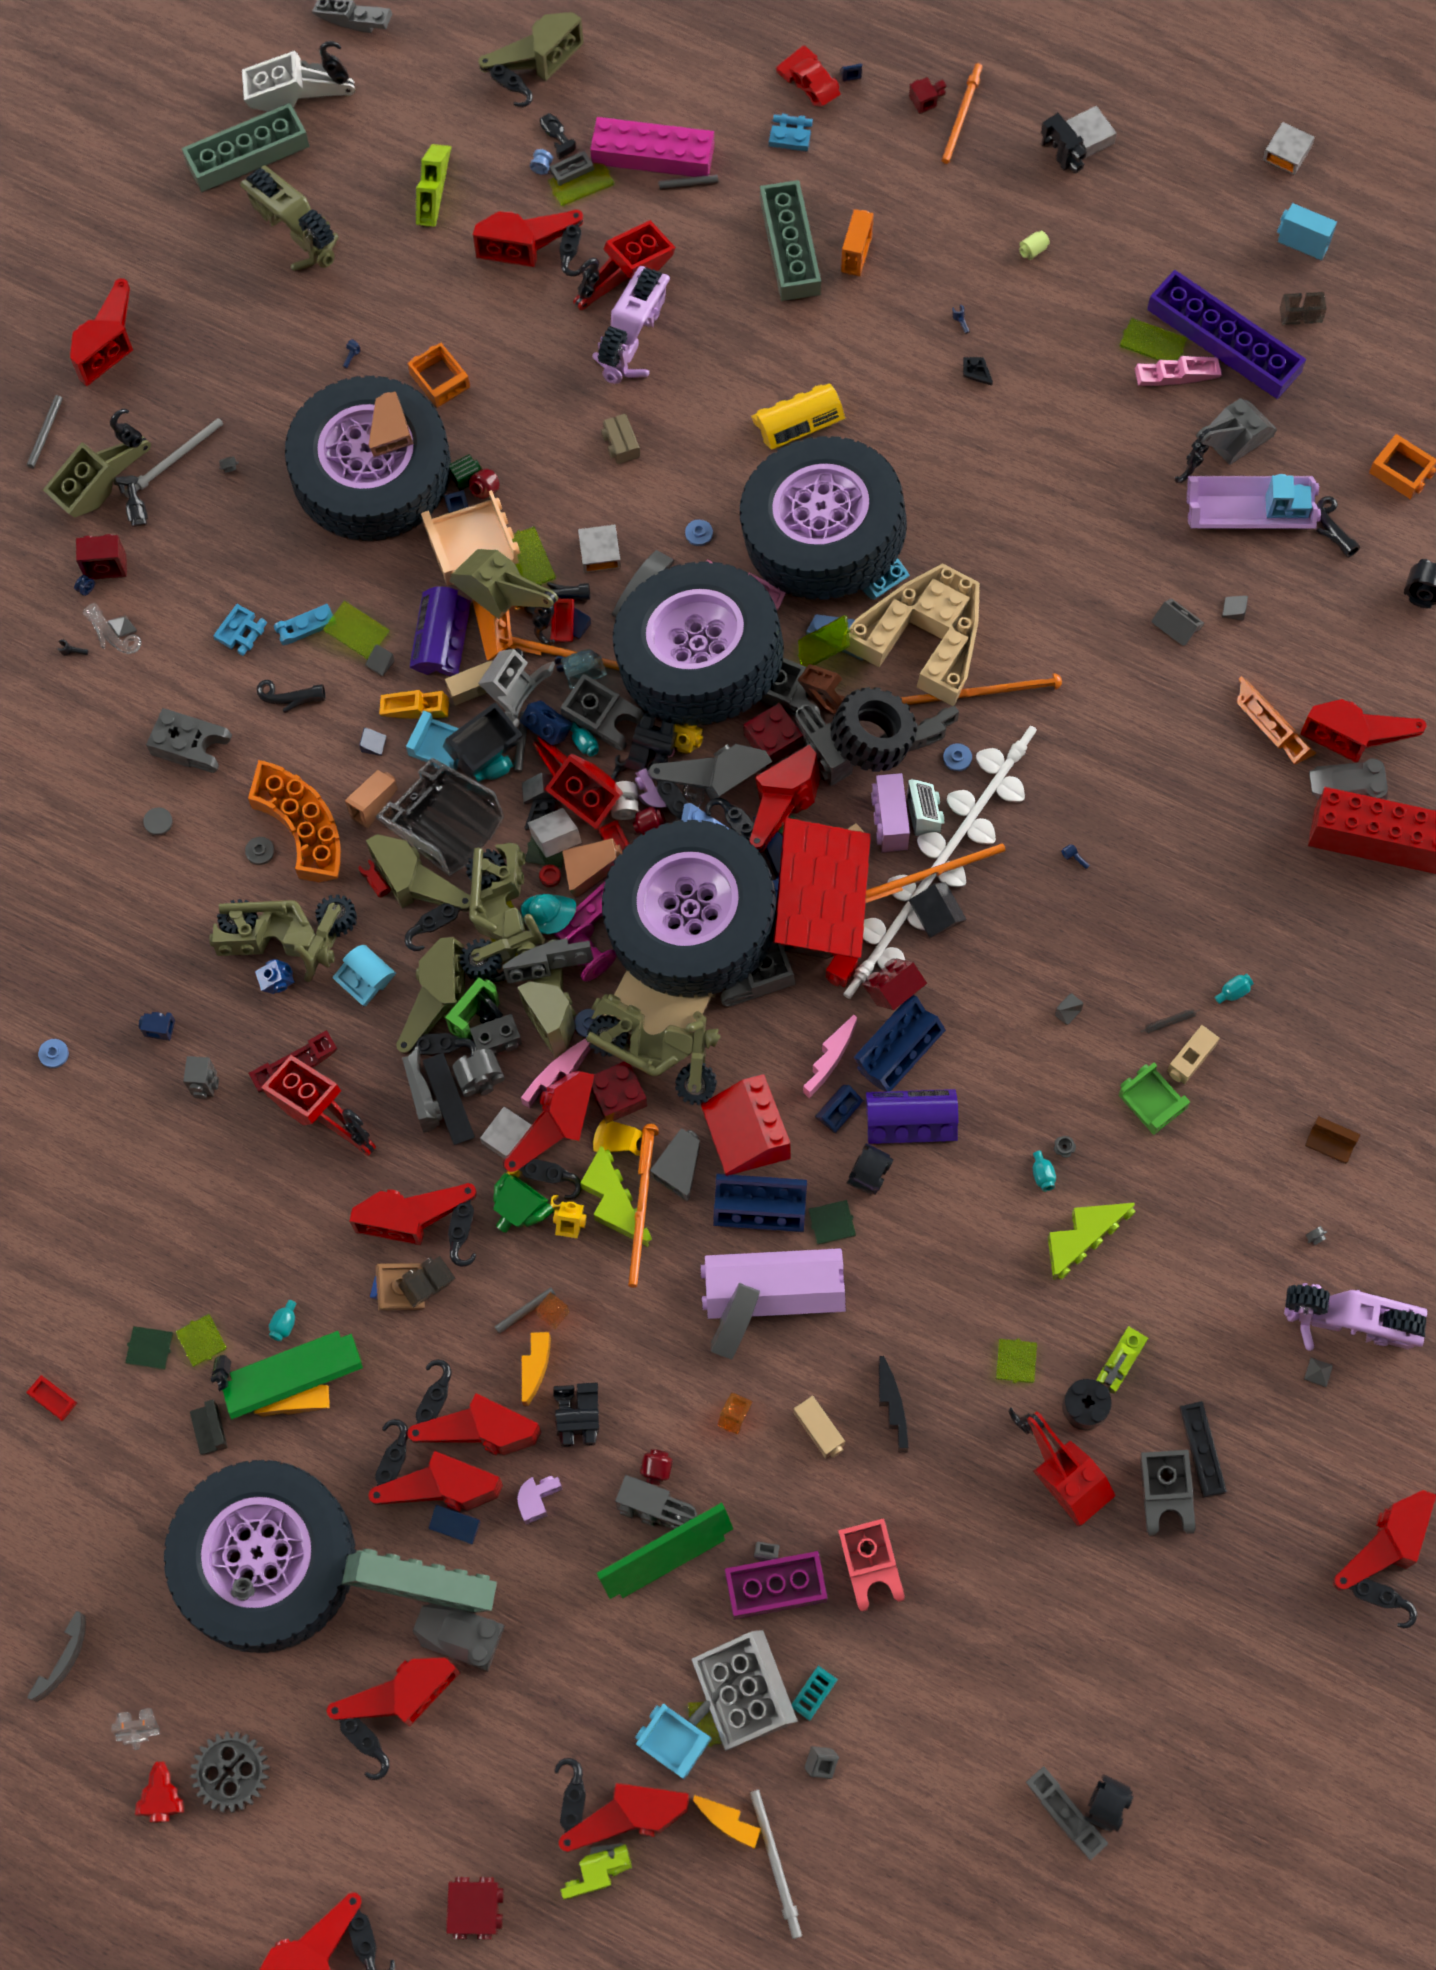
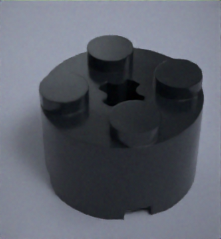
(1422, 584)
(868, 1170)
(1074, 1407)
(1108, 1803)

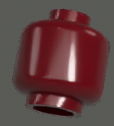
(483, 482)
(648, 819)
(656, 1466)

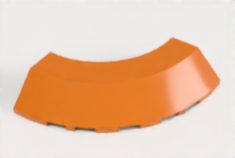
(304, 815)

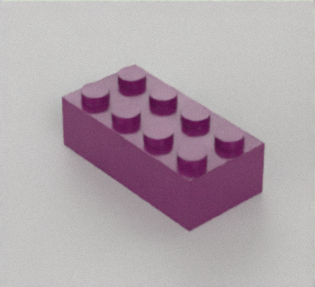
(776, 1585)

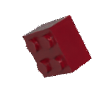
(101, 557)
(773, 733)
(894, 983)
(618, 1092)

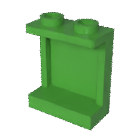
(467, 1007)
(1152, 1098)

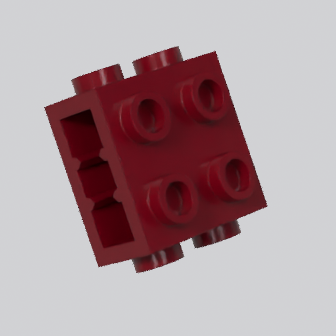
(474, 1908)

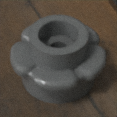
(228, 464)
(1064, 1140)
(1316, 1235)
(242, 1589)

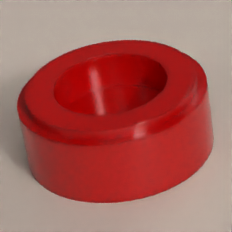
(550, 876)

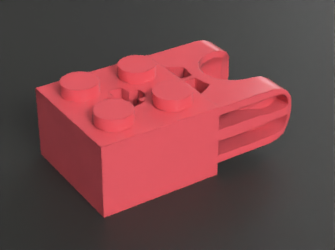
(871, 1568)

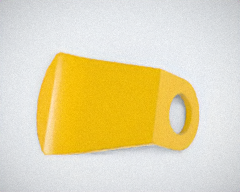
(616, 1137)

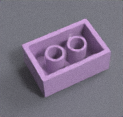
(890, 812)

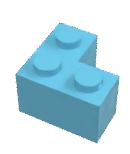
(1287, 499)

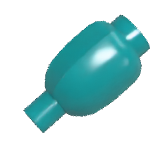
(584, 740)
(496, 769)
(1235, 988)
(1043, 1172)
(282, 1322)

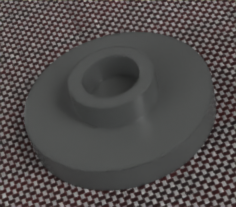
(158, 821)
(259, 850)

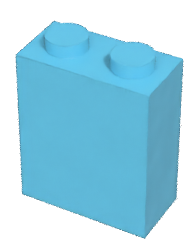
(1306, 231)

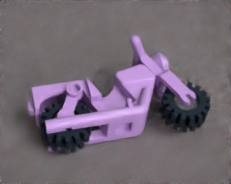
(626, 322)
(1380, 1318)

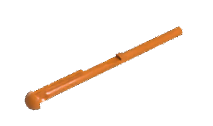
(538, 648)
(1055, 681)
(896, 885)
(649, 1131)

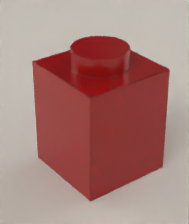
(841, 970)

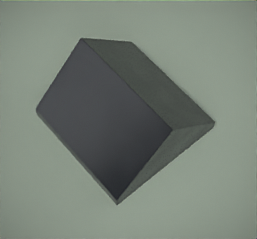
(937, 909)

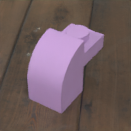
(650, 796)
(530, 1497)

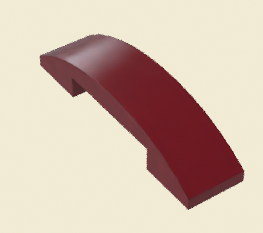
(312, 1054)

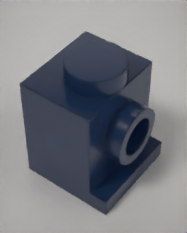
(157, 1025)

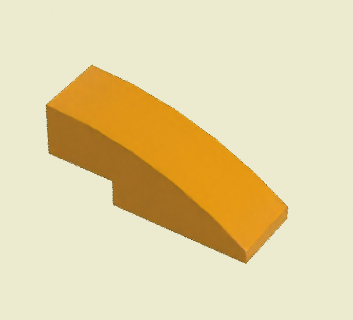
(412, 703)
(535, 1365)
(309, 1400)
(727, 1821)

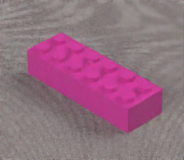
(652, 147)

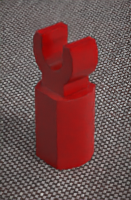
(375, 880)

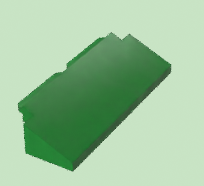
(291, 1373)
(666, 1553)

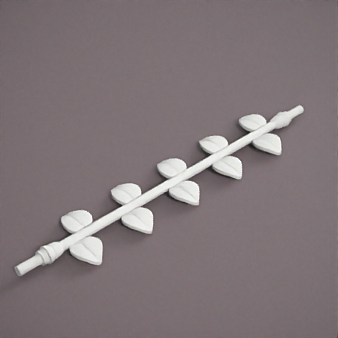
(934, 846)

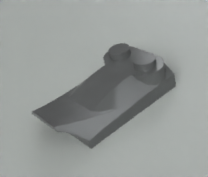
(1359, 778)
(427, 1109)
(458, 1634)

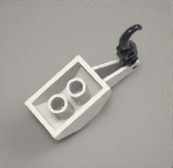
(284, 80)

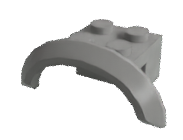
(509, 682)

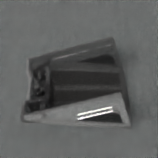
(444, 816)

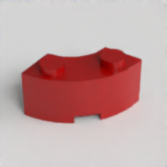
(815, 81)

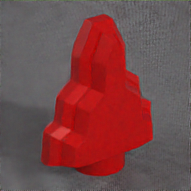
(159, 1797)

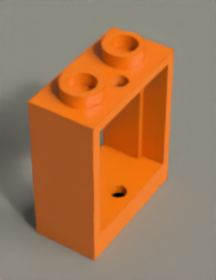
(857, 242)
(448, 389)
(1395, 479)

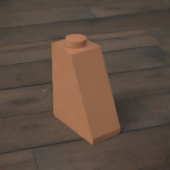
(388, 426)
(371, 797)
(589, 864)

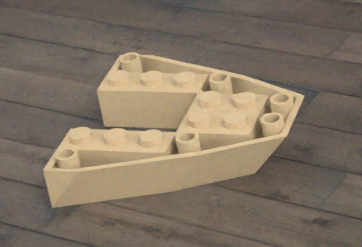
(941, 604)

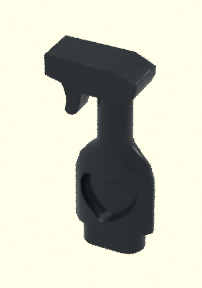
(555, 129)
(135, 506)

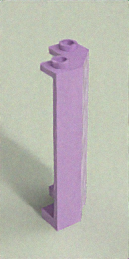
(1241, 503)
(786, 1280)

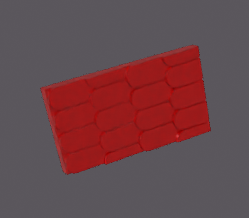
(821, 890)

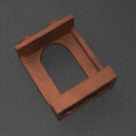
(823, 681)

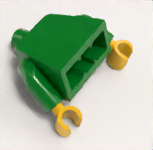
(519, 1203)

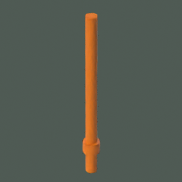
(972, 83)

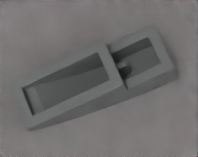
(734, 1321)

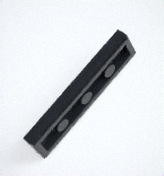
(1203, 1449)

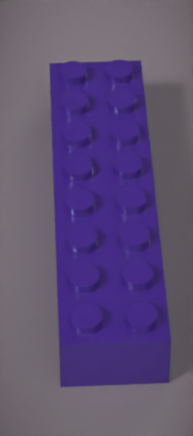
(1226, 334)

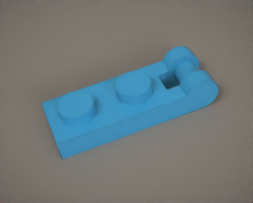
(303, 625)

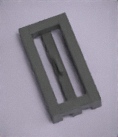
(573, 171)

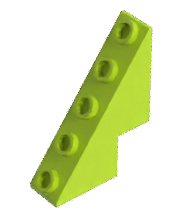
(431, 186)
(615, 1207)
(1089, 1227)

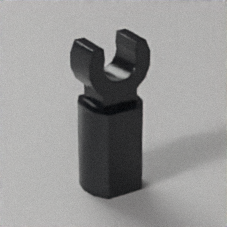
(221, 1371)

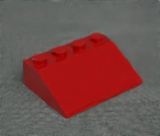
(746, 1126)

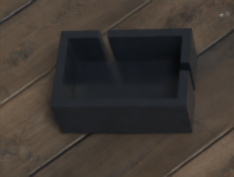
(482, 740)

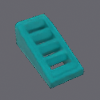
(801, 1696)

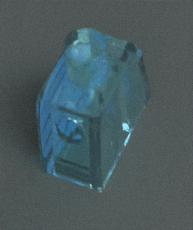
(580, 663)

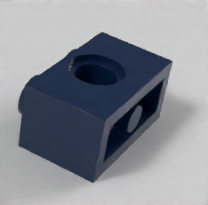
(546, 722)

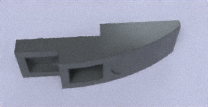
(352, 16)
(933, 729)
(541, 959)

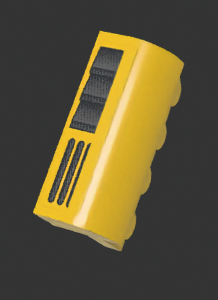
(799, 416)

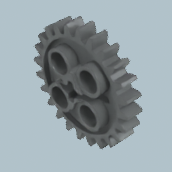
(246, 1785)

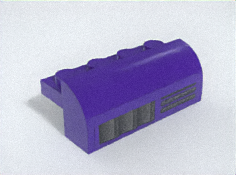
(440, 631)
(912, 1116)

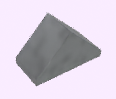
(535, 788)

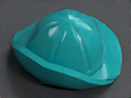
(549, 911)

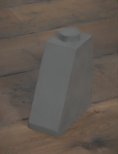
(678, 1164)

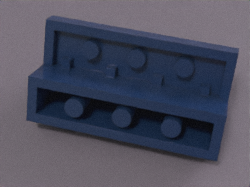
(898, 1044)
(760, 1202)

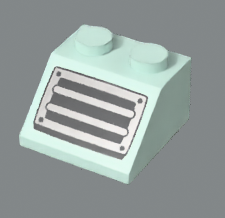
(924, 807)

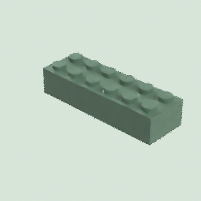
(245, 147)
(790, 240)
(419, 1582)

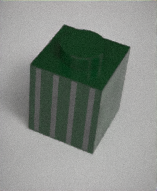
(463, 470)

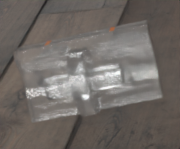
(135, 1731)

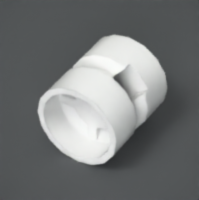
(627, 805)

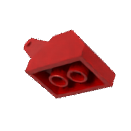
(102, 341)
(1348, 731)
(579, 784)

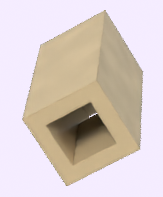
(465, 684)
(1192, 1055)
(819, 1427)

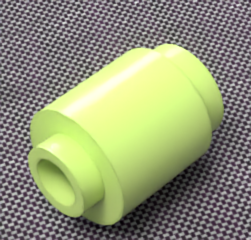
(1034, 244)

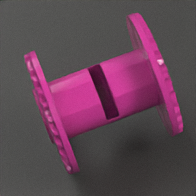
(601, 961)

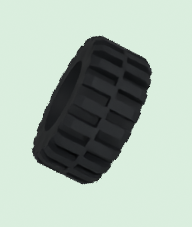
(886, 712)

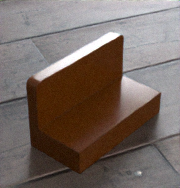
(1332, 1139)

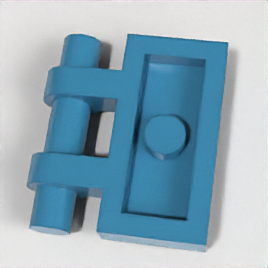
(788, 137)
(235, 625)

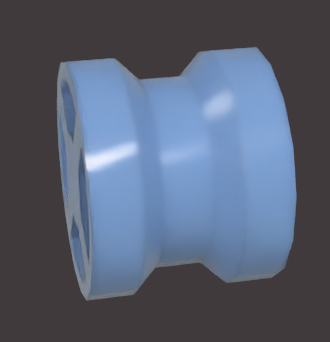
(541, 161)

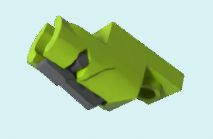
(1122, 1359)
(596, 1869)

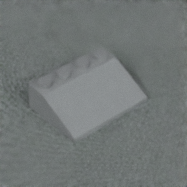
(757, 1697)

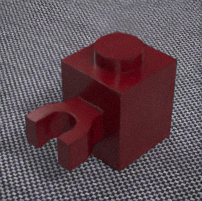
(925, 95)

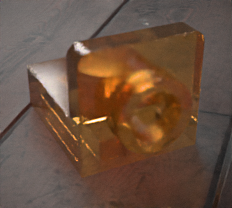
(734, 1413)

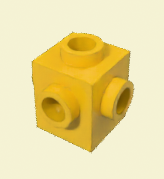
(688, 738)
(569, 1219)

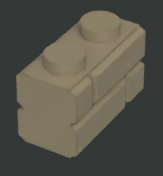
(621, 439)

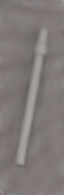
(143, 480)
(789, 1912)

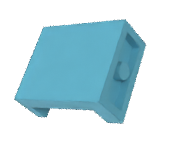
(428, 740)
(672, 1740)

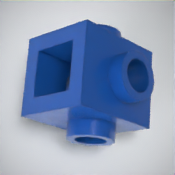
(275, 976)

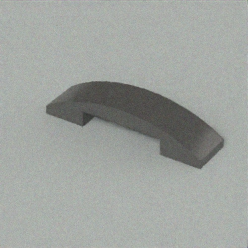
(655, 563)
(43, 1686)
(1066, 1813)

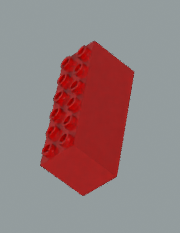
(1375, 829)

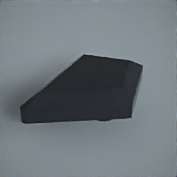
(976, 369)
(540, 808)
(487, 1008)

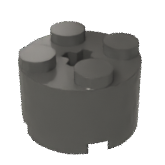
(478, 1072)

